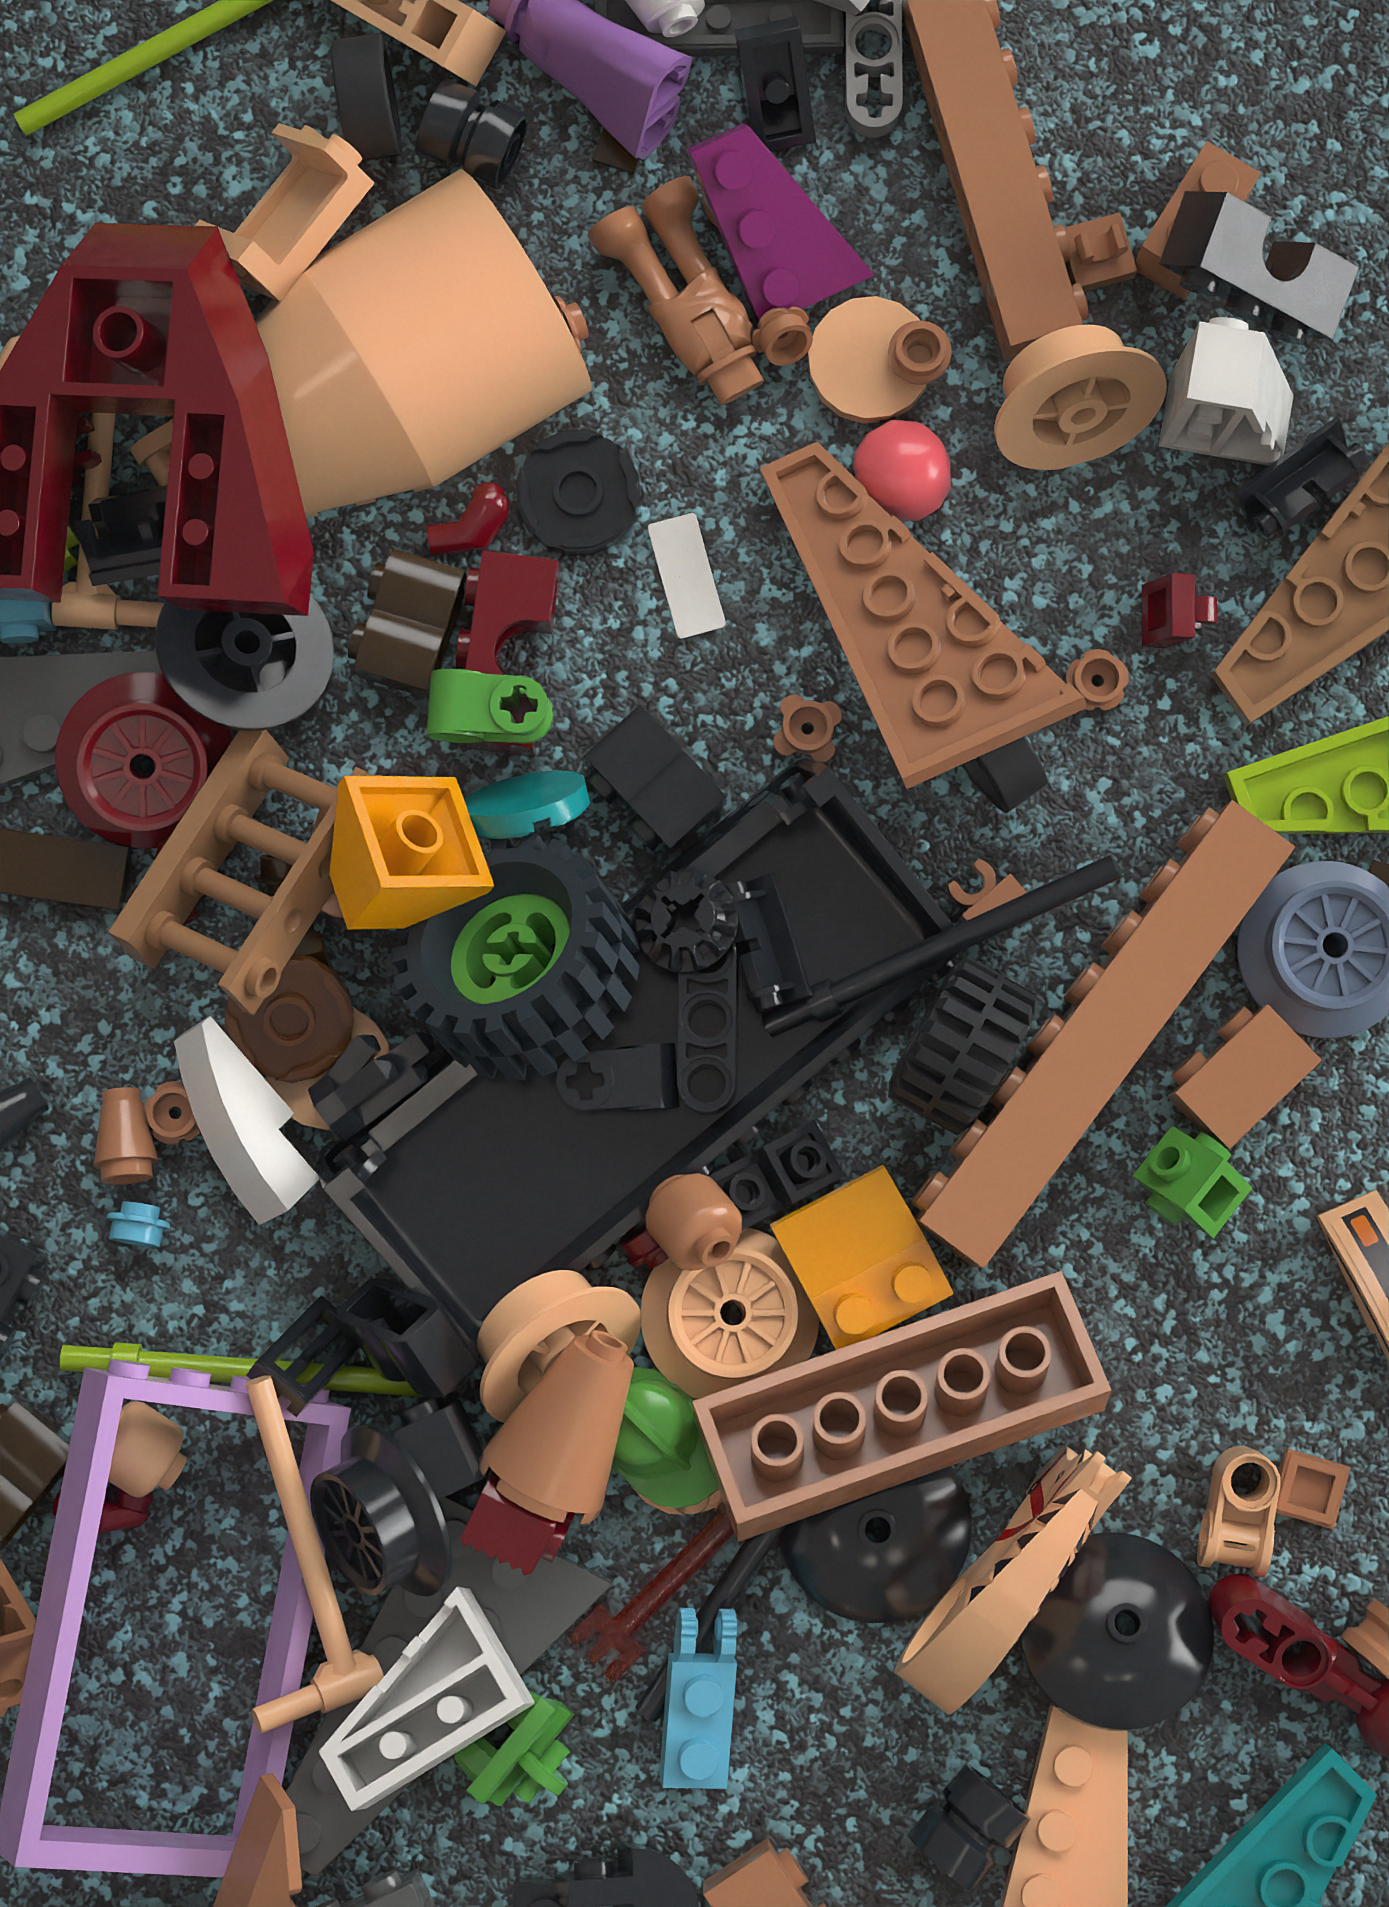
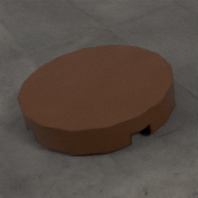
(298, 1026)

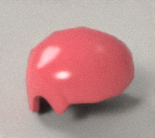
(904, 469)

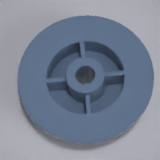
(1285, 957)

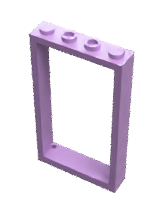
(59, 1616)

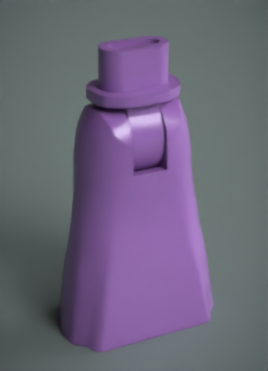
(611, 70)

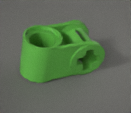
(474, 707)

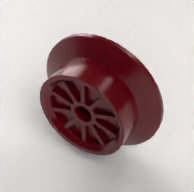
(97, 749)

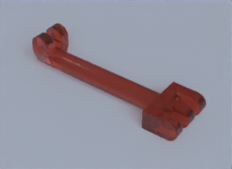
(618, 1630)

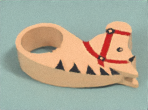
(1010, 1581)

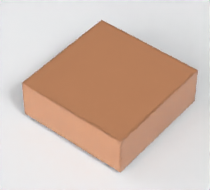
(1311, 1488)

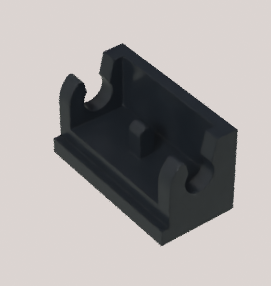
(128, 535)

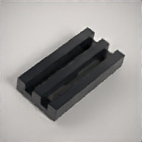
(285, 1381)

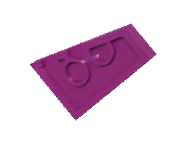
(770, 226)

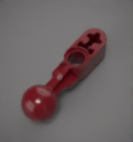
(1321, 1668)

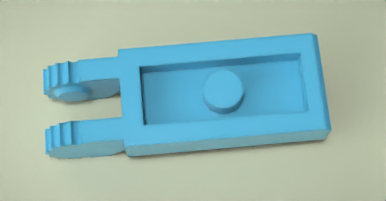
(699, 1705)

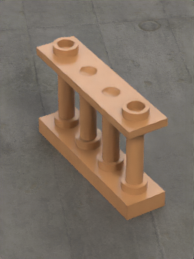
(197, 849)

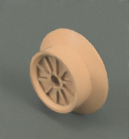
(1076, 398)
(536, 1325)
(703, 1352)

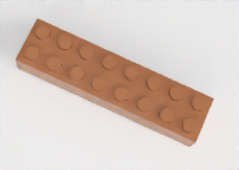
(1102, 1034)

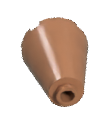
(564, 1434)

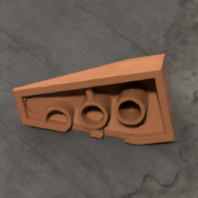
(266, 1853)

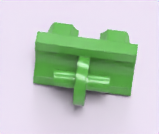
(500, 1770)

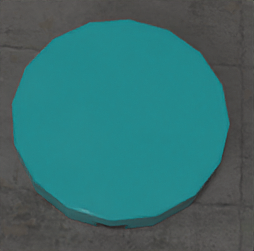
(517, 802)

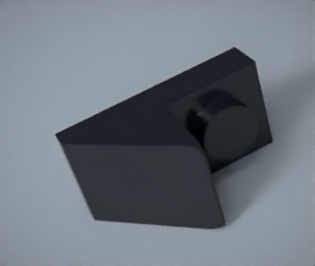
(775, 83)

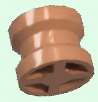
(1371, 1637)

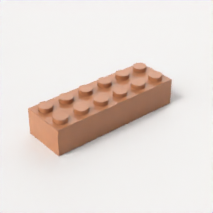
(900, 1405)

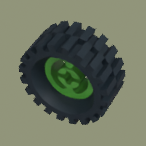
(538, 999)

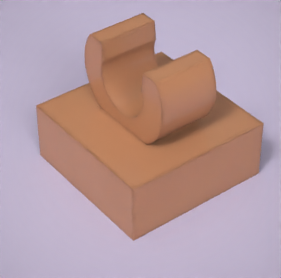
(1100, 253)
(990, 894)

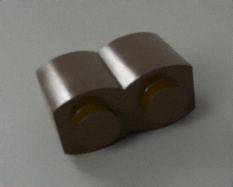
(409, 622)
(30, 1464)

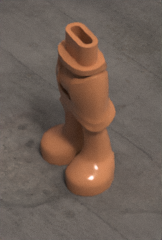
(704, 320)

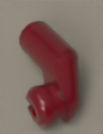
(476, 526)

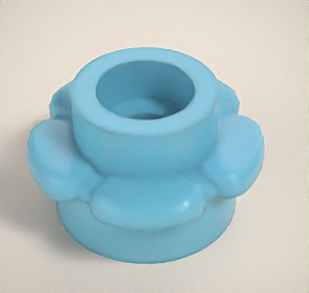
(137, 1225)

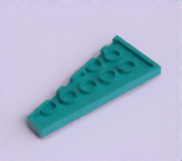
(1290, 1843)

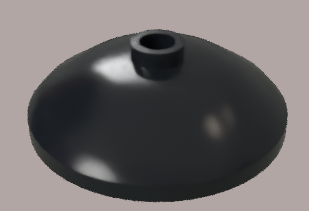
(889, 1576)
(1113, 1677)

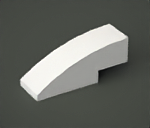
(241, 1122)

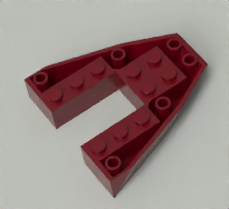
(159, 329)

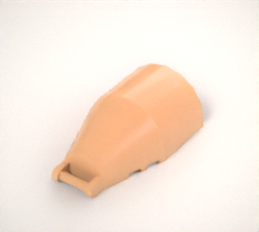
(410, 352)

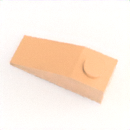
(437, 29)

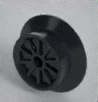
(245, 666)
(381, 1517)

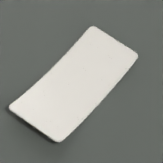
(686, 575)

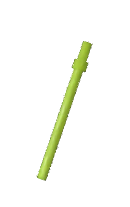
(133, 62)
(223, 1368)

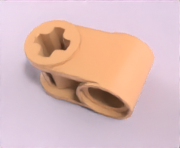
(1239, 1516)

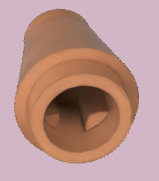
(124, 1139)

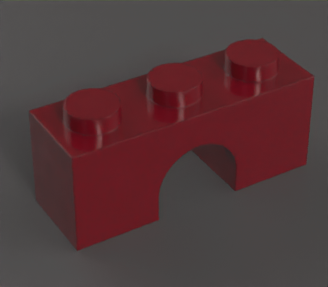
(508, 598)

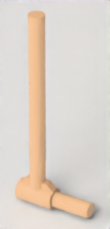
(80, 601)
(346, 1673)

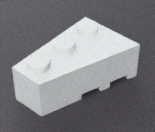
(1228, 395)
(428, 1706)

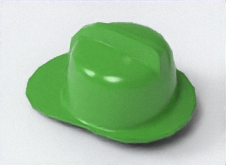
(661, 1445)

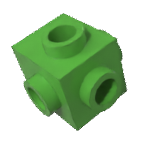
(1192, 1181)

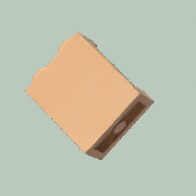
(296, 211)

